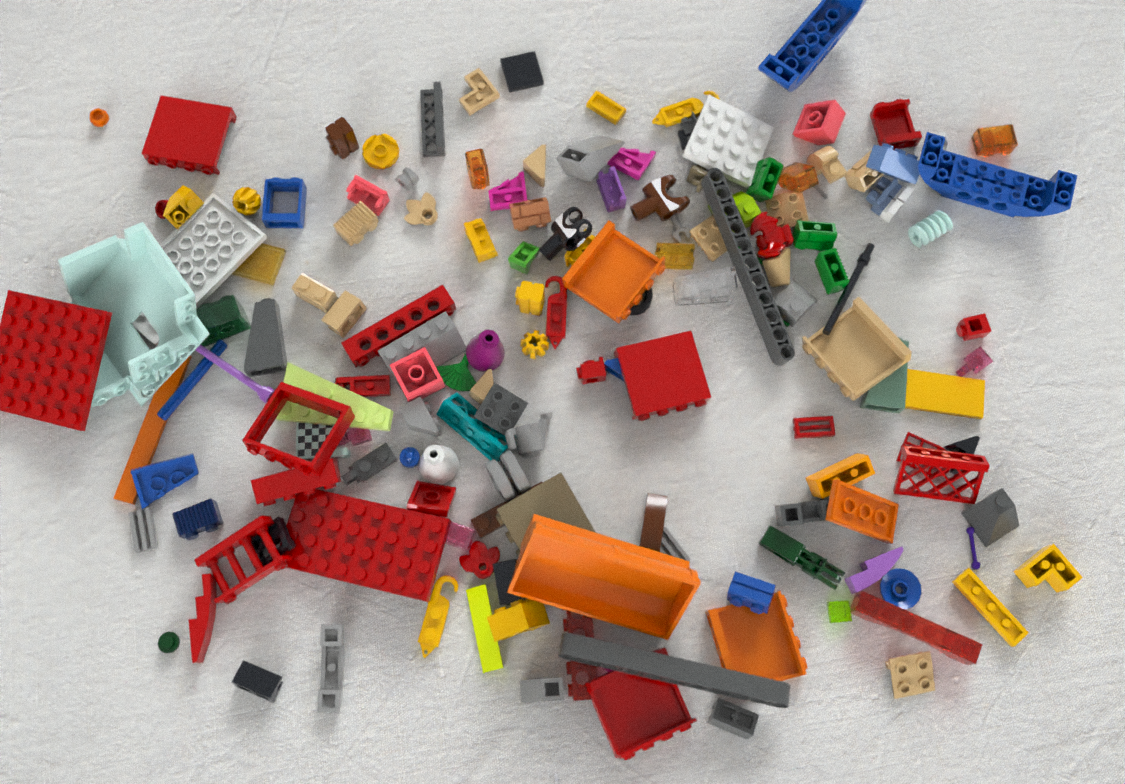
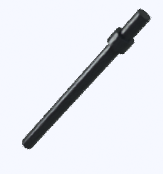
(862, 261)

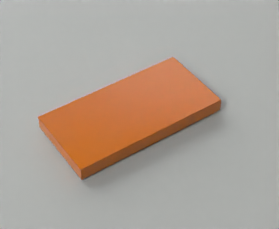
(862, 511)

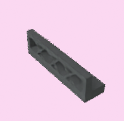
(438, 119)

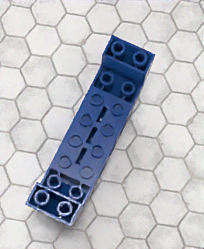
(992, 185)

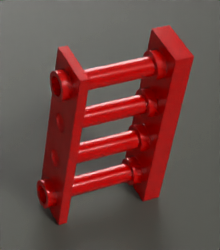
(227, 549)

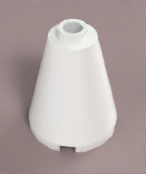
(438, 464)

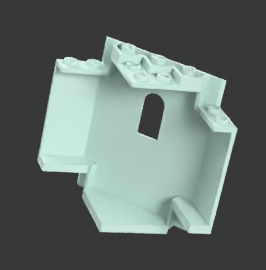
(127, 280)

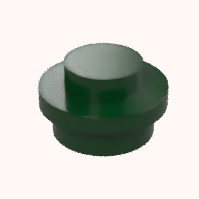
(168, 642)

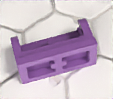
(611, 190)

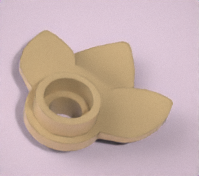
(420, 209)

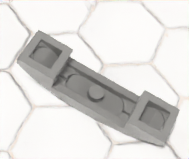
(331, 668)

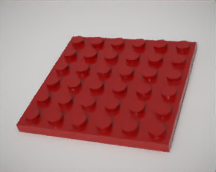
(50, 358)

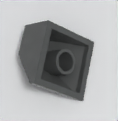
(992, 517)

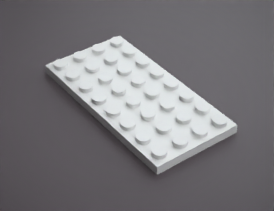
(207, 251)

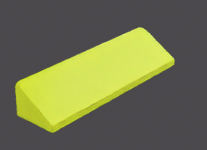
(480, 610)

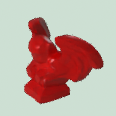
(773, 237)

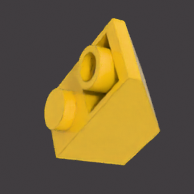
(182, 206)

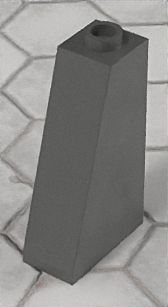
(266, 341)

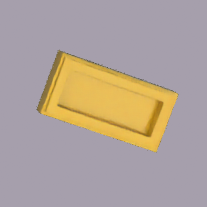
(606, 107)

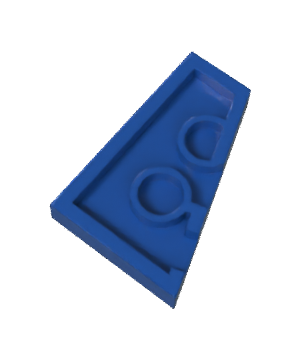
(161, 477)

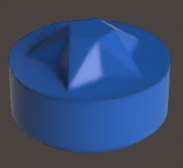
(409, 457)

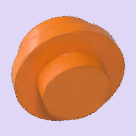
(99, 117)

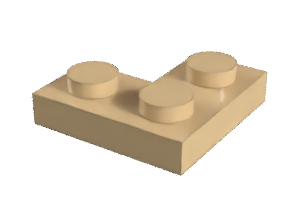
(482, 92)

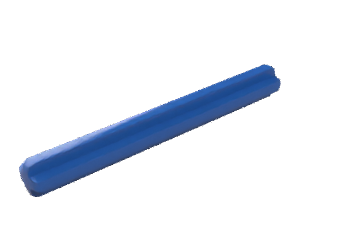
(190, 382)

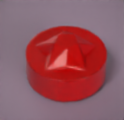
(160, 208)

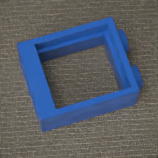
(283, 220)

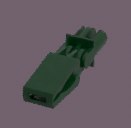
(795, 553)

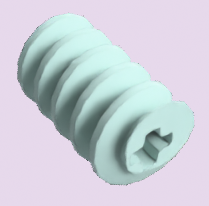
(930, 228)

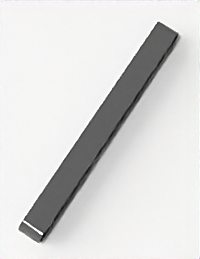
(745, 274)
(674, 670)

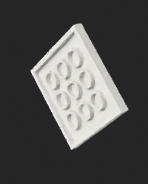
(728, 141)

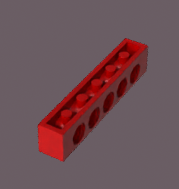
(388, 325)

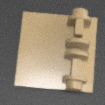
(787, 208)
(709, 238)
(911, 674)

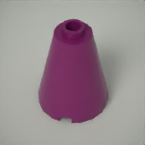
(485, 351)

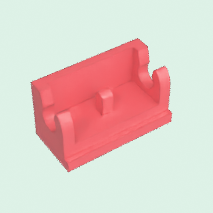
(368, 193)

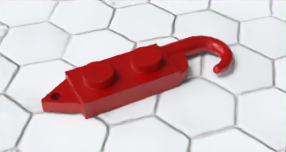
(556, 313)

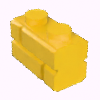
(530, 298)

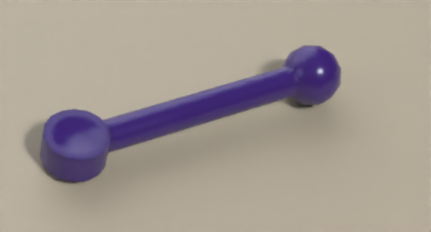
(975, 564)

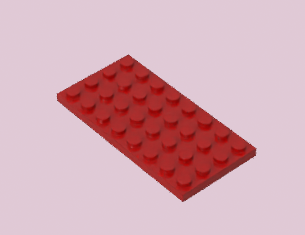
(366, 543)

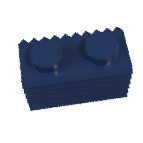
(197, 519)

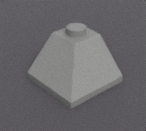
(793, 301)

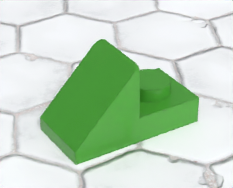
(523, 257)

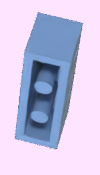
(894, 163)

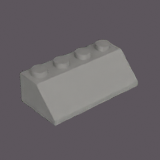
(437, 336)

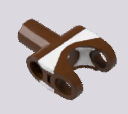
(659, 201)

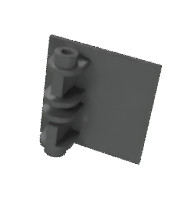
(500, 409)

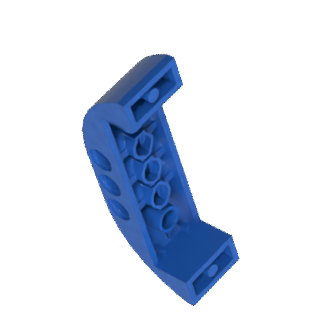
(810, 43)

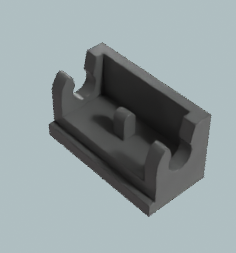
(733, 719)

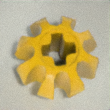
(246, 201)
(539, 340)

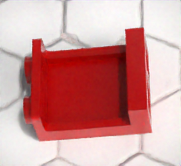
(894, 124)

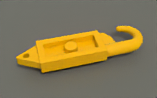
(674, 113)
(435, 616)

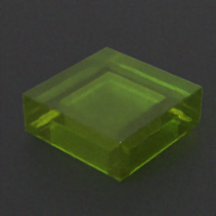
(839, 611)

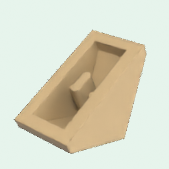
(535, 165)
(778, 268)
(482, 387)

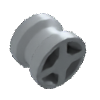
(407, 179)

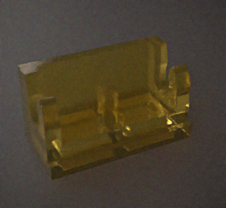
(676, 255)

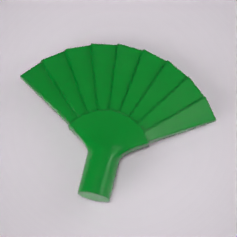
(457, 375)

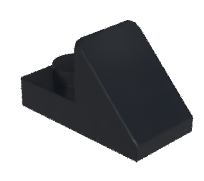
(964, 446)

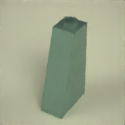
(889, 393)

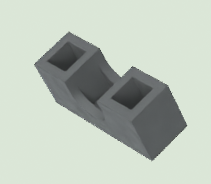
(801, 512)

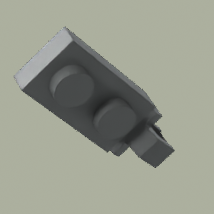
(370, 465)

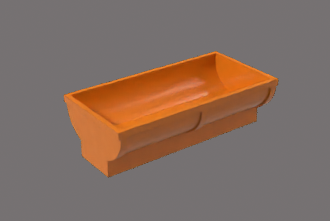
(603, 577)

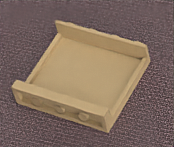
(857, 351)

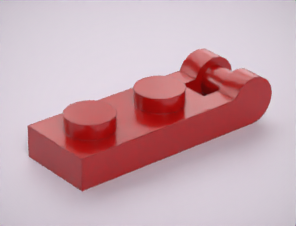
(367, 385)

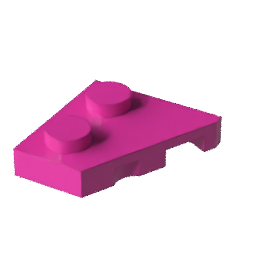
(632, 162)
(508, 193)

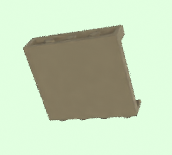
(549, 499)

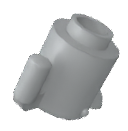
(529, 437)

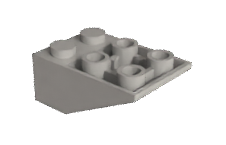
(588, 156)

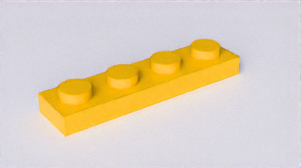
(990, 607)

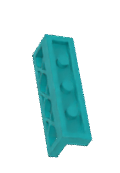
(471, 428)

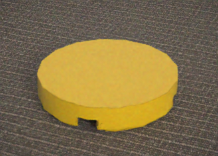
(380, 151)

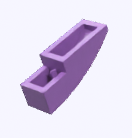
(873, 570)

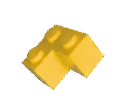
(1051, 566)
(519, 618)

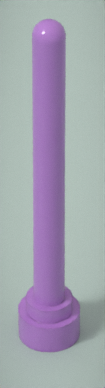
(262, 391)

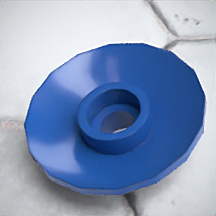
(909, 586)

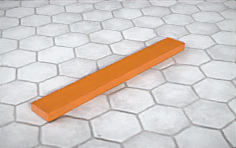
(149, 435)

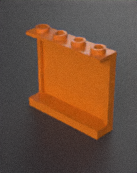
(613, 273)
(757, 642)

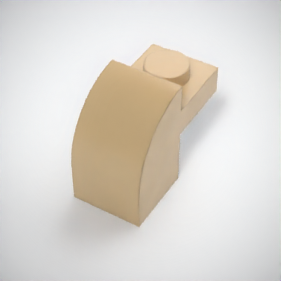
(826, 162)

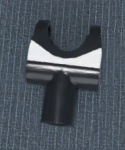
(566, 233)

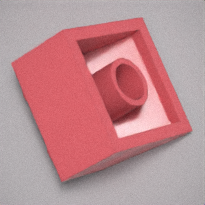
(820, 122)
(417, 375)

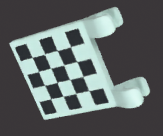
(310, 439)

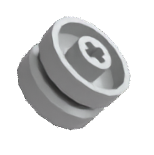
(506, 477)

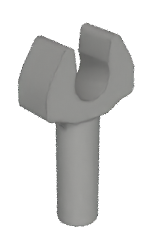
(679, 230)

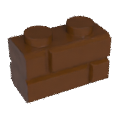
(341, 138)

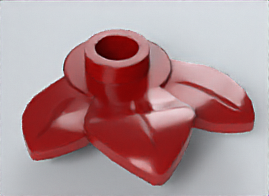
(478, 557)

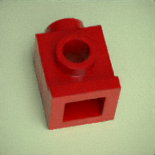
(978, 324)
(591, 371)

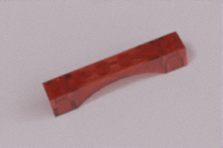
(891, 616)

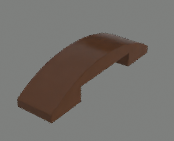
(653, 521)

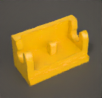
(480, 240)

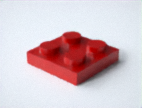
(431, 498)

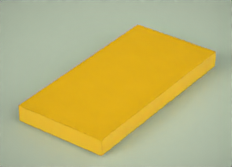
(945, 394)

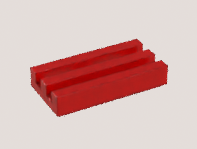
(797, 428)

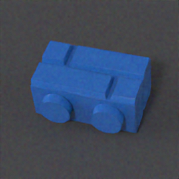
(750, 593)

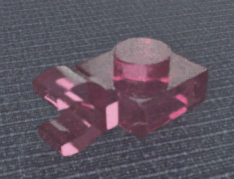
(975, 361)
(357, 436)

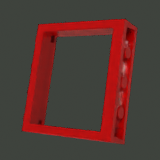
(271, 410)

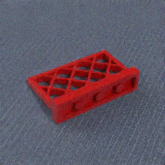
(944, 459)

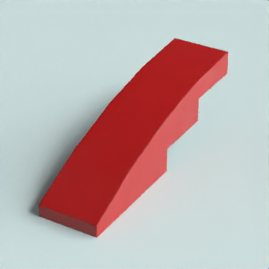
(202, 626)

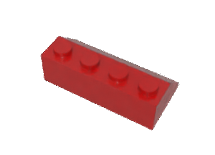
(292, 481)

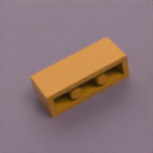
(847, 470)

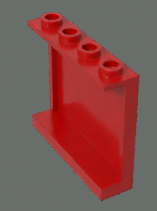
(187, 134)
(663, 375)
(637, 710)

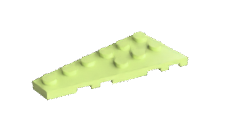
(367, 413)

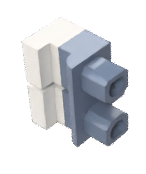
(891, 199)

